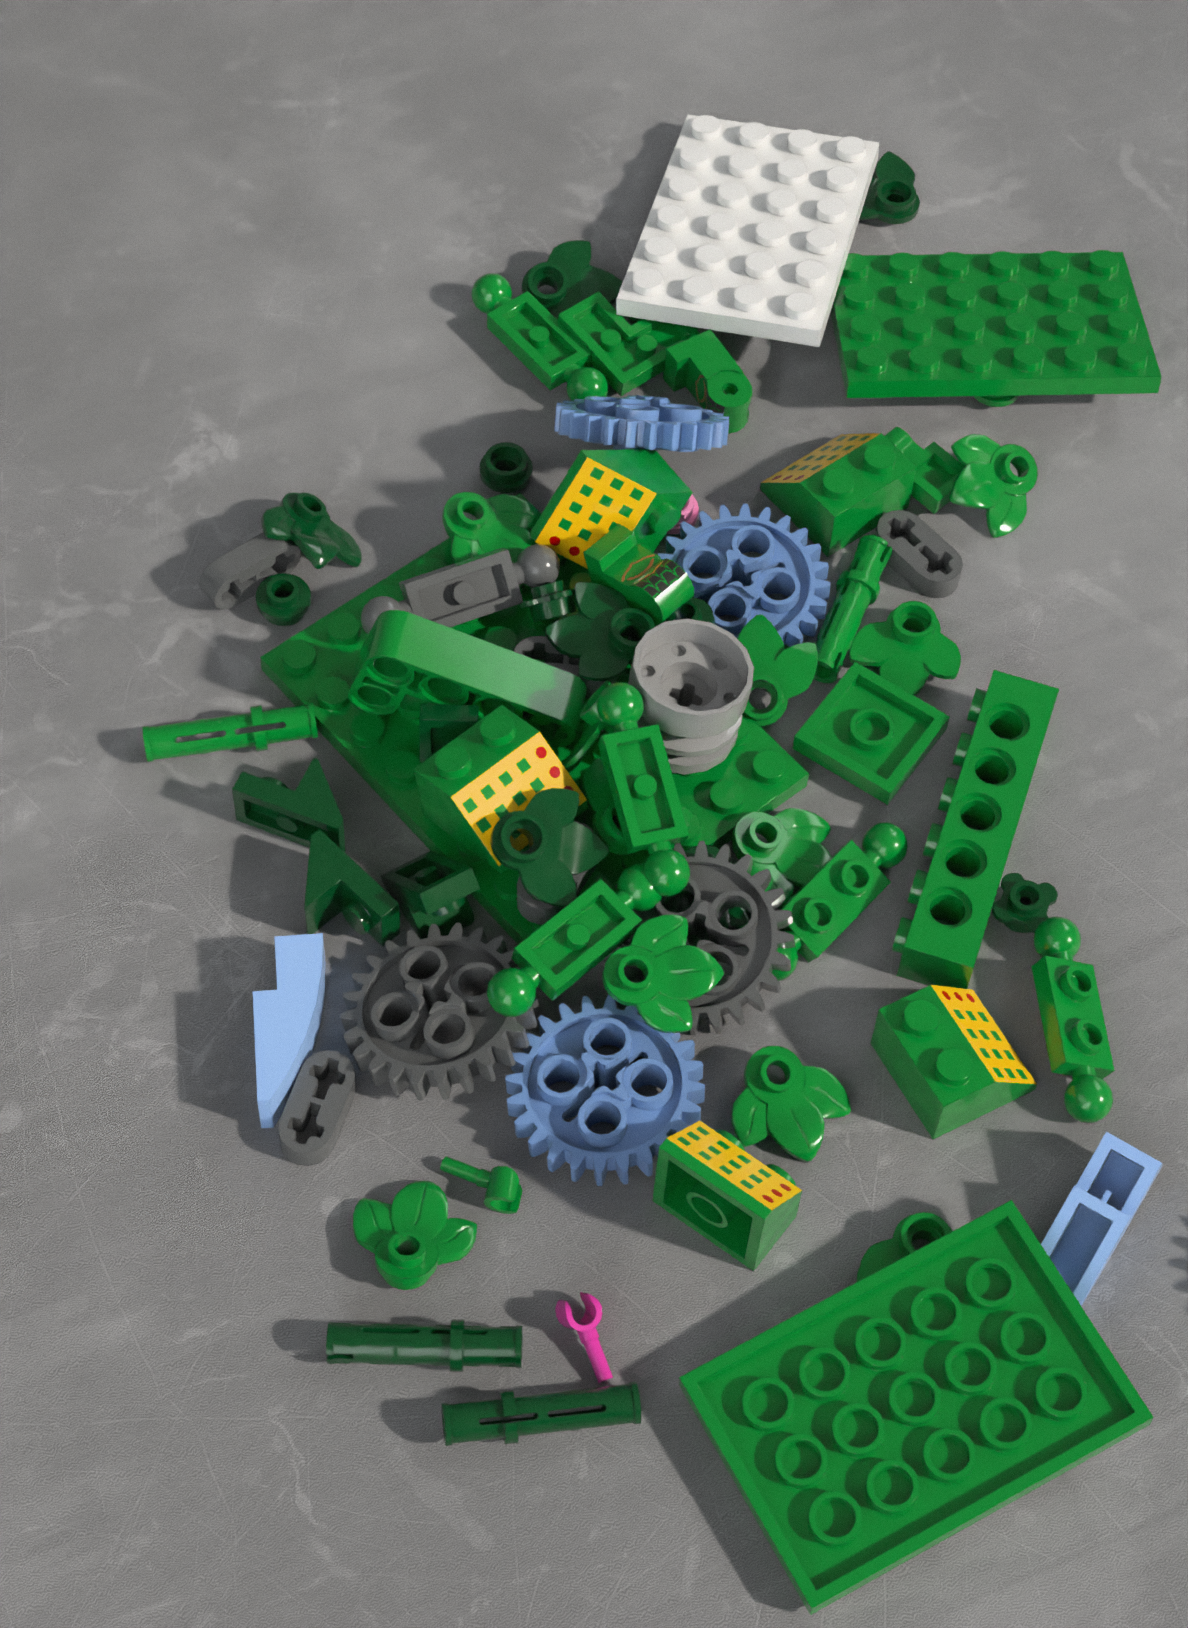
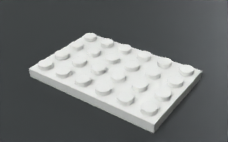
(750, 230)

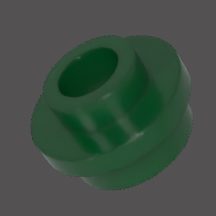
(506, 468)
(285, 610)

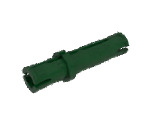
(434, 1345)
(461, 1420)

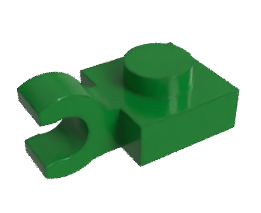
(934, 470)

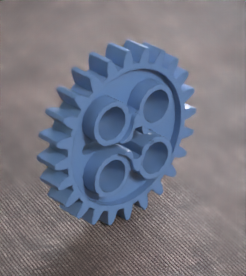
(641, 423)
(744, 582)
(569, 1055)

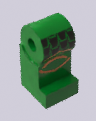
(710, 377)
(638, 574)

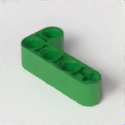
(454, 668)

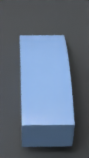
(287, 1020)
(1098, 1212)

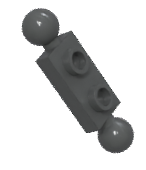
(469, 587)

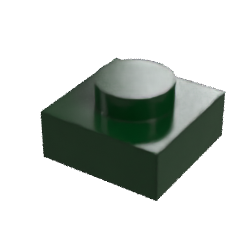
(442, 724)

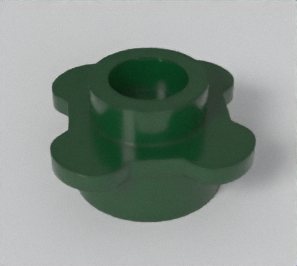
(550, 601)
(1016, 915)

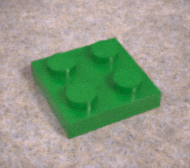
(871, 733)

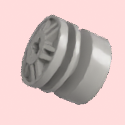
(694, 688)

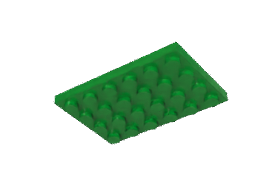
(991, 325)
(913, 1405)

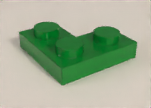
(622, 351)

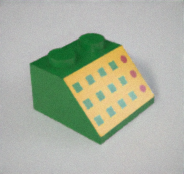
(843, 488)
(611, 490)
(487, 775)
(948, 1057)
(725, 1192)

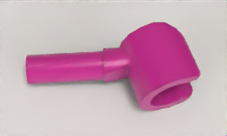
(587, 1332)

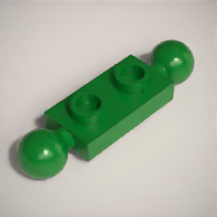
(537, 338)
(643, 788)
(840, 892)
(572, 942)
(1072, 1020)

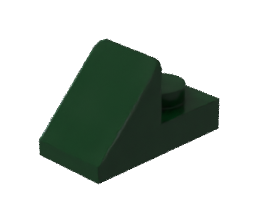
(290, 813)
(342, 885)
(433, 892)

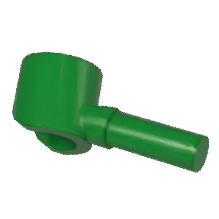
(502, 1184)

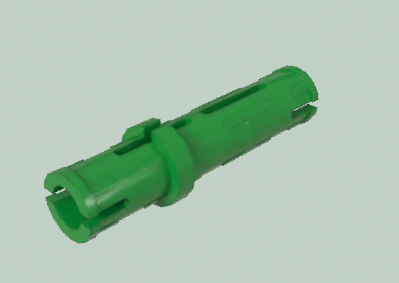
(855, 592)
(161, 740)

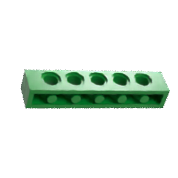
(948, 953)

